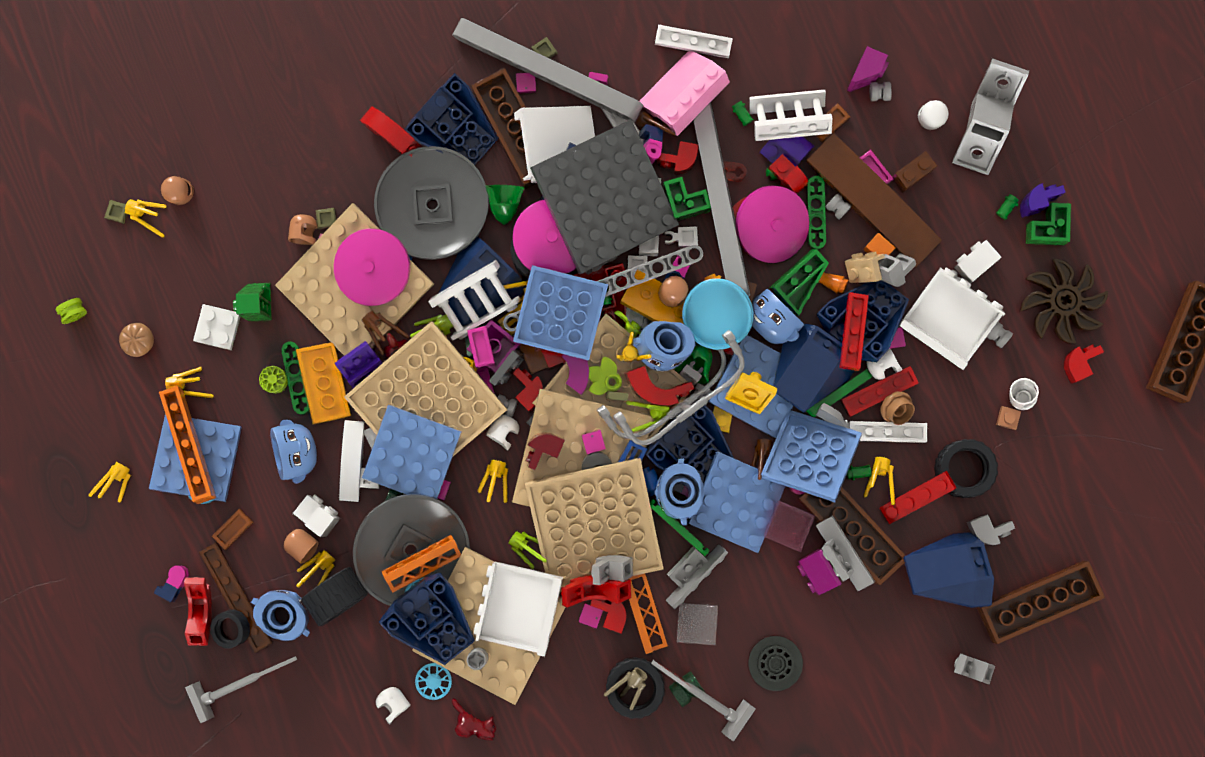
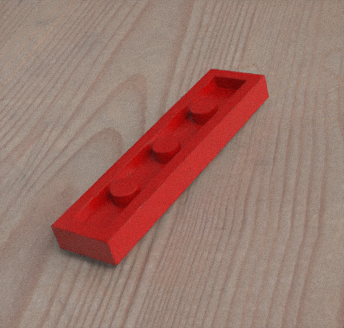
(854, 331)
(879, 391)
(918, 497)

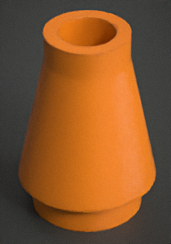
(834, 282)

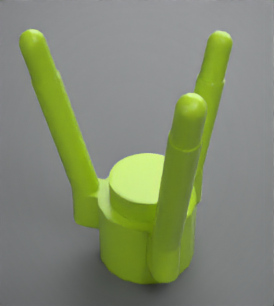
(441, 322)
(657, 412)
(519, 541)

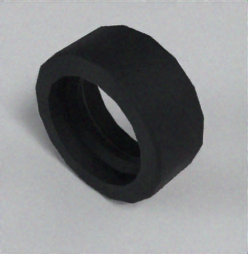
(242, 624)

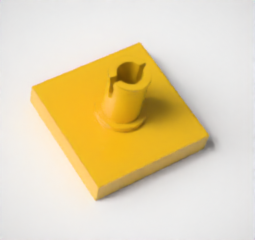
(751, 392)

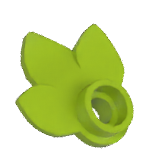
(630, 326)
(601, 375)

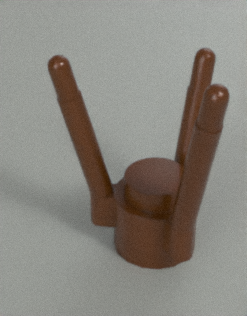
(647, 119)
(372, 323)
(763, 450)

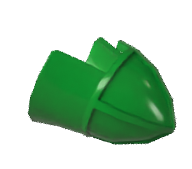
(504, 201)
(702, 358)

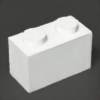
(977, 262)

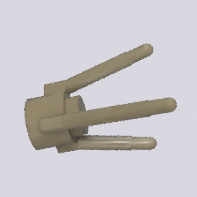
(635, 679)

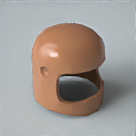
(175, 190)
(296, 229)
(673, 291)
(300, 545)

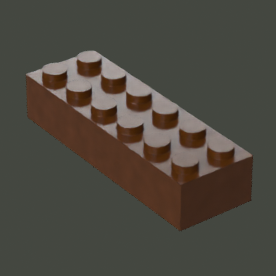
(500, 102)
(1183, 349)
(869, 541)
(1041, 602)

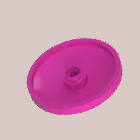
(772, 224)
(539, 240)
(372, 267)

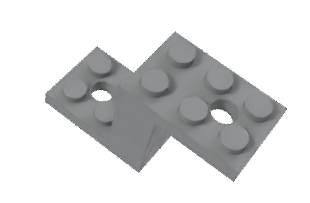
(990, 116)

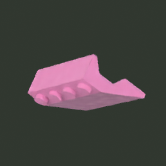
(685, 91)

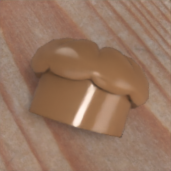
(136, 339)
(897, 408)

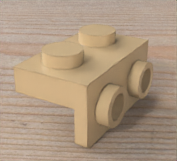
(864, 267)

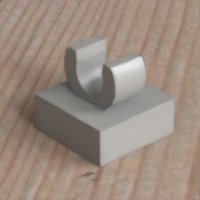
(690, 374)

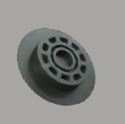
(775, 663)

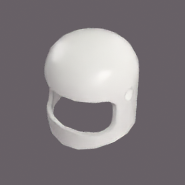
(933, 115)
(888, 360)
(1023, 394)
(500, 428)
(394, 701)

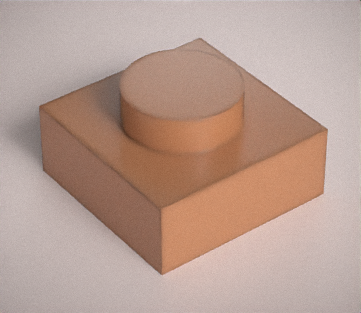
(1008, 418)

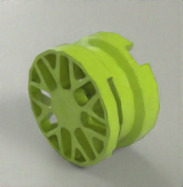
(71, 310)
(273, 379)

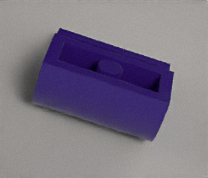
(793, 148)
(1039, 199)
(358, 364)

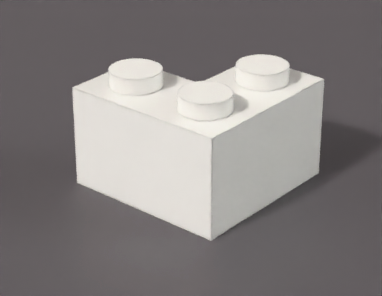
(317, 517)

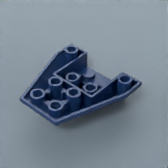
(453, 121)
(467, 262)
(882, 318)
(810, 368)
(692, 440)
(952, 571)
(429, 619)

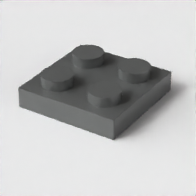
(503, 374)

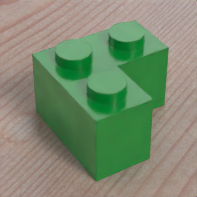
(684, 204)
(1053, 230)

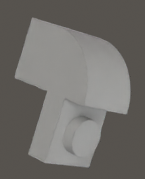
(895, 269)
(984, 530)
(612, 568)
(974, 668)

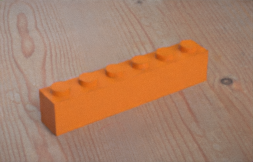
(187, 445)

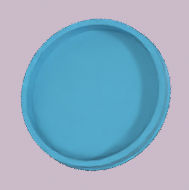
(716, 308)

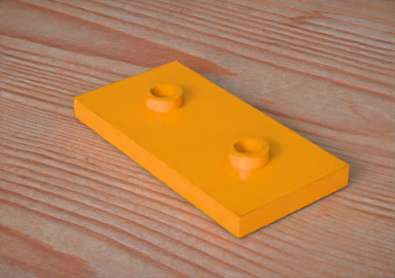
(645, 301)
(323, 383)

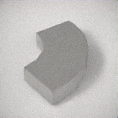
(831, 415)

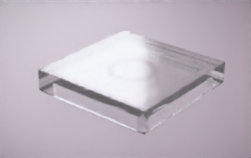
(697, 624)

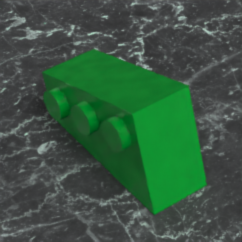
(799, 281)
(254, 302)

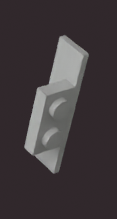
(842, 555)
(691, 571)

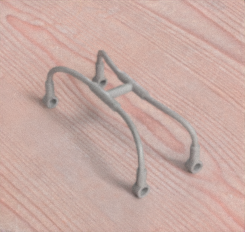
(684, 406)

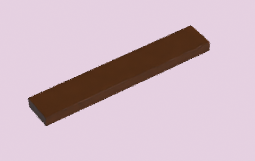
(233, 593)

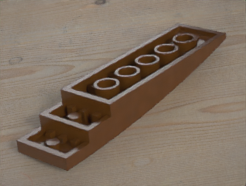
(873, 199)

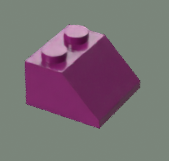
(870, 67)
(501, 345)
(818, 572)

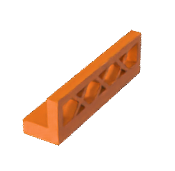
(419, 559)
(640, 620)

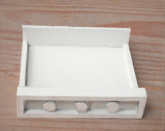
(550, 129)
(952, 317)
(518, 607)

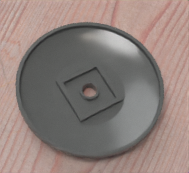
(428, 176)
(394, 526)

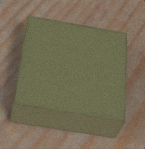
(544, 48)
(116, 212)
(325, 218)
(617, 396)

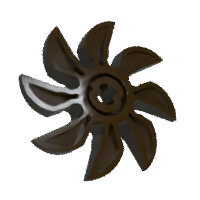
(1073, 297)

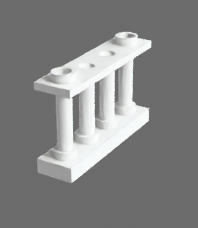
(790, 127)
(473, 281)

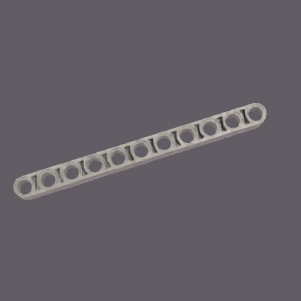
(547, 70)
(720, 198)
(629, 274)

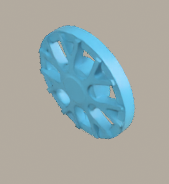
(433, 681)

